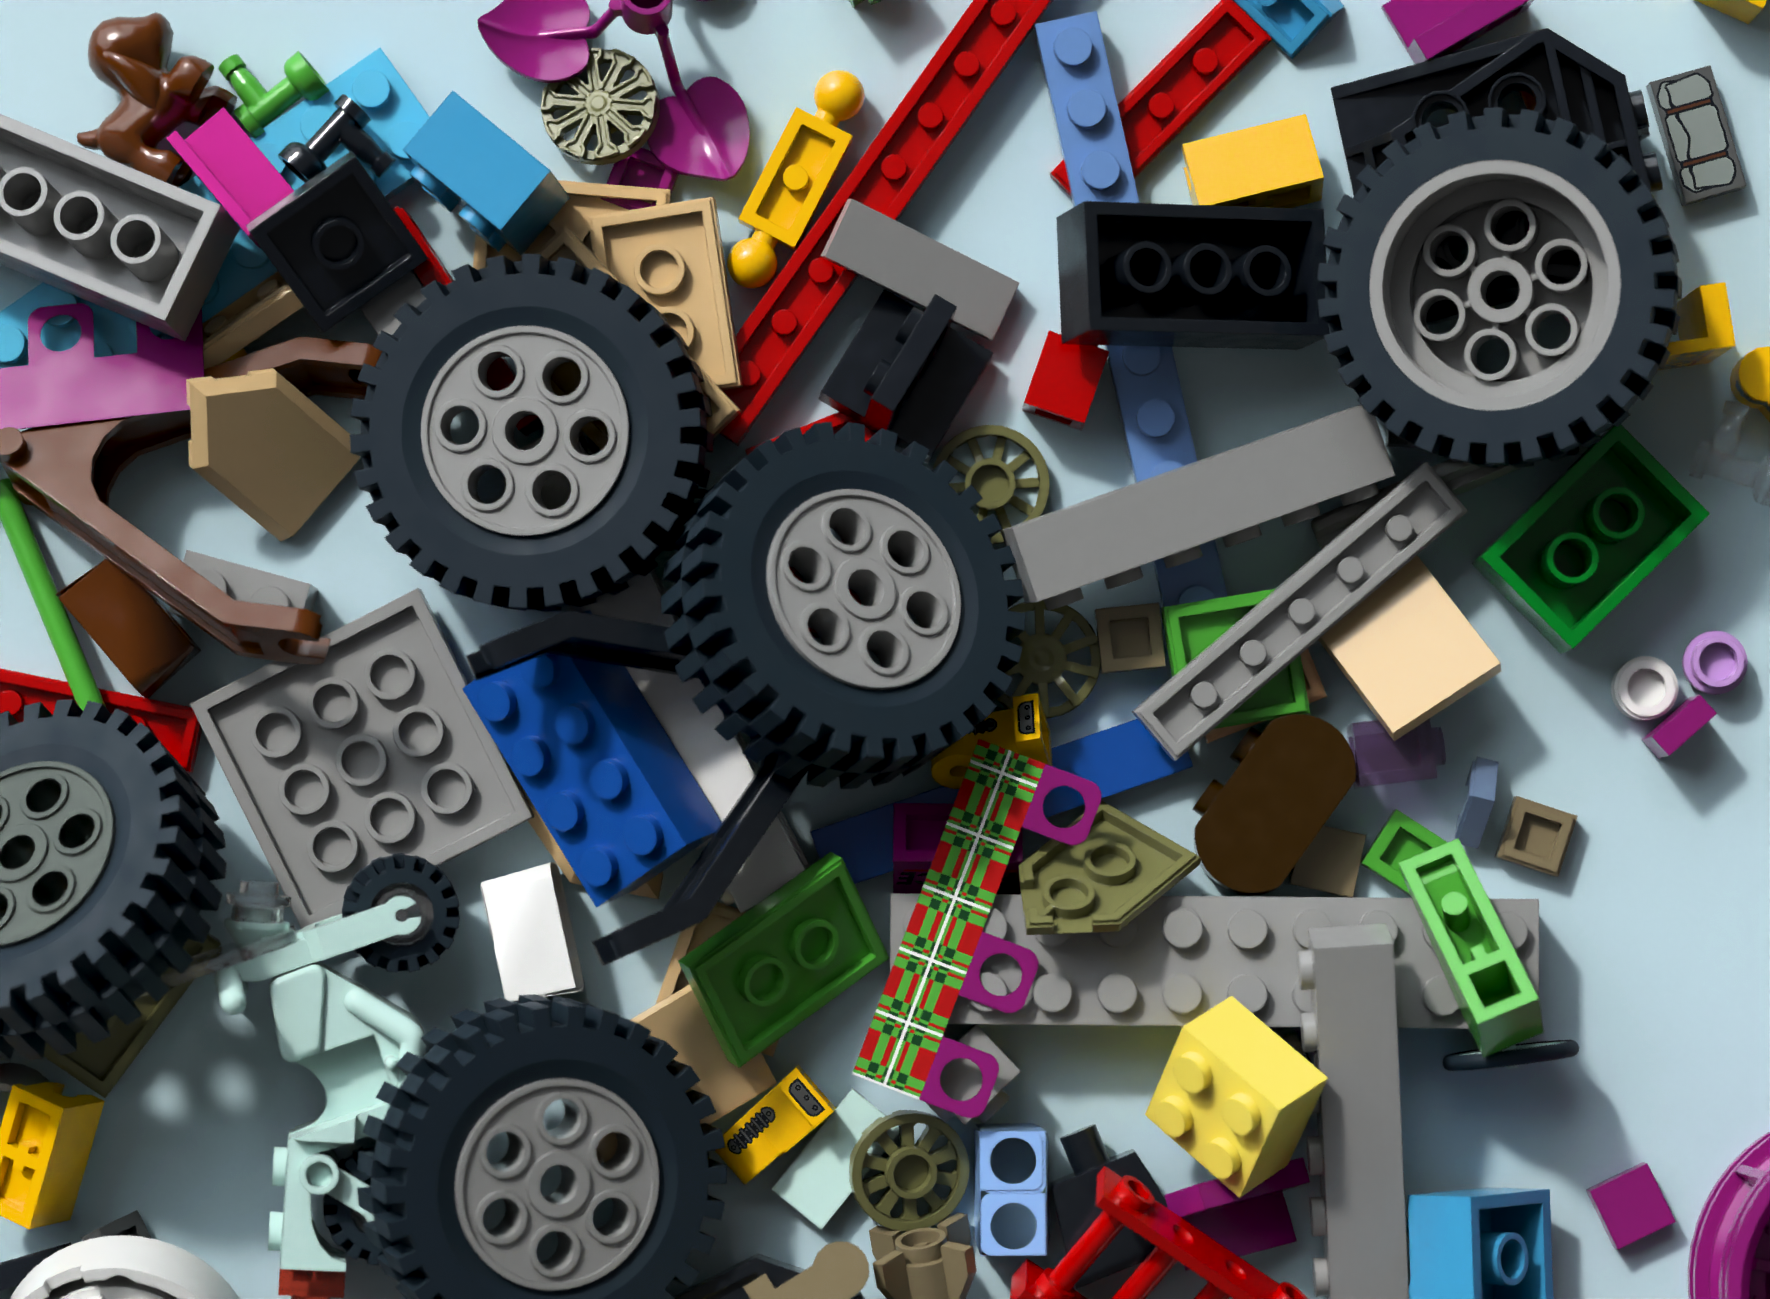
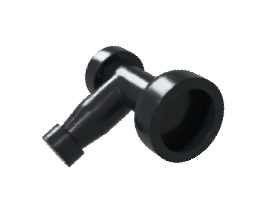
(341, 128)

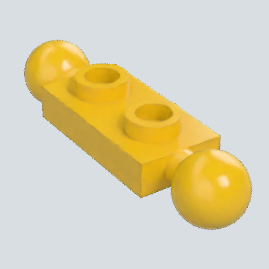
(795, 179)

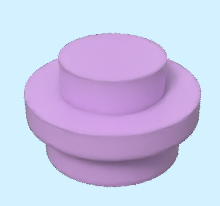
(1714, 662)

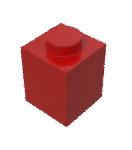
(1065, 381)

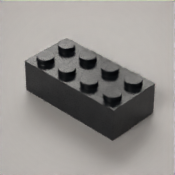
(1190, 275)

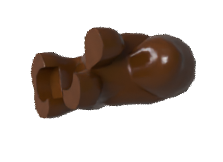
(133, 61)

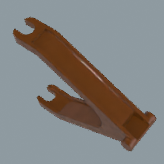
(75, 465)

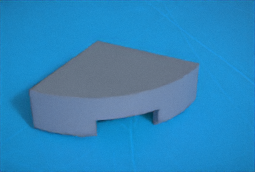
(1479, 802)

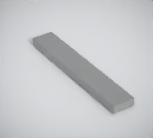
(1299, 611)

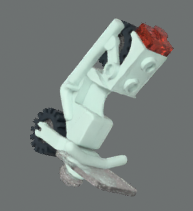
(397, 918)

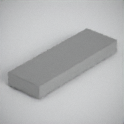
(918, 267)

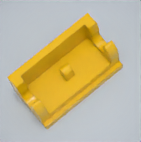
(1256, 167)
(44, 1152)

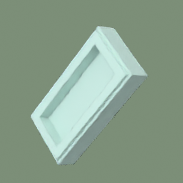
(820, 1174)

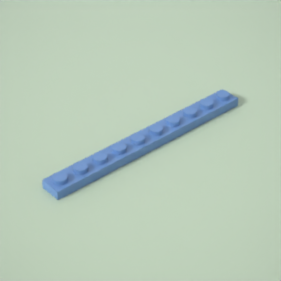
(1142, 376)

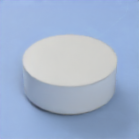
(1644, 688)

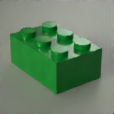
(1590, 538)

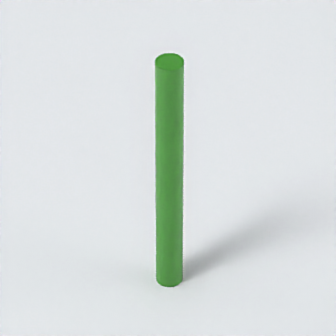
(43, 593)

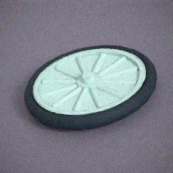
(1511, 1056)

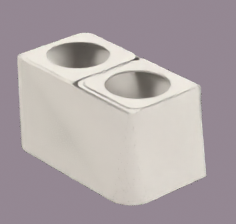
(532, 933)

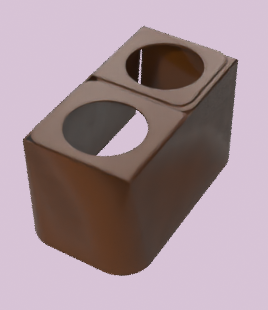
(129, 626)

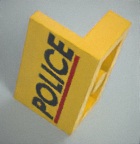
(1703, 327)

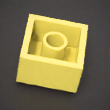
(1235, 1096)

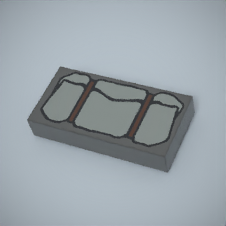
(1696, 135)

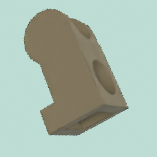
(835, 1274)

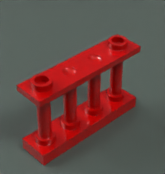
(1132, 1204)

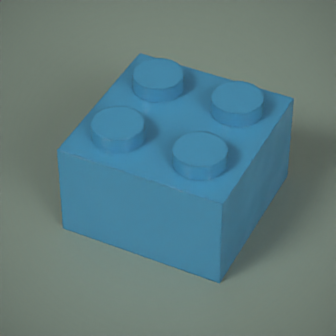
(496, 181)
(1480, 1244)

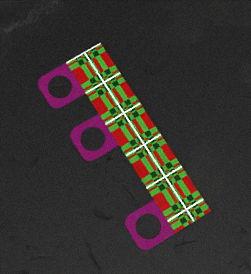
(946, 934)

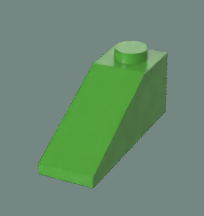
(1472, 948)

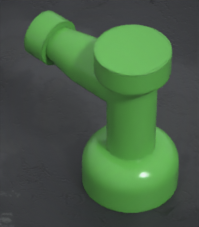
(263, 106)

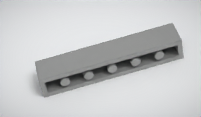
(1198, 504)
(1356, 1113)

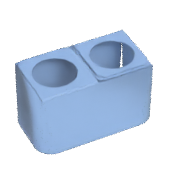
(1003, 1193)

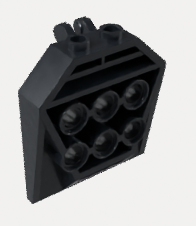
(1542, 63)

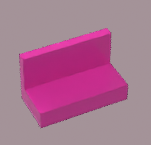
(232, 168)

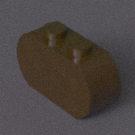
(1272, 802)

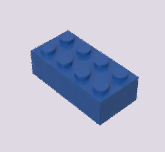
(595, 769)

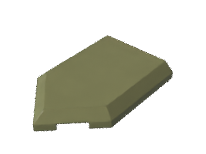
(1102, 879)

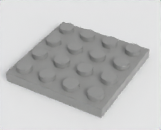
(361, 756)

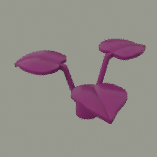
(697, 130)

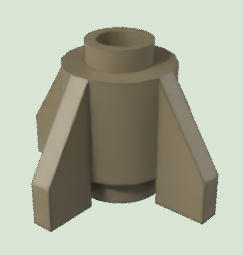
(924, 1260)

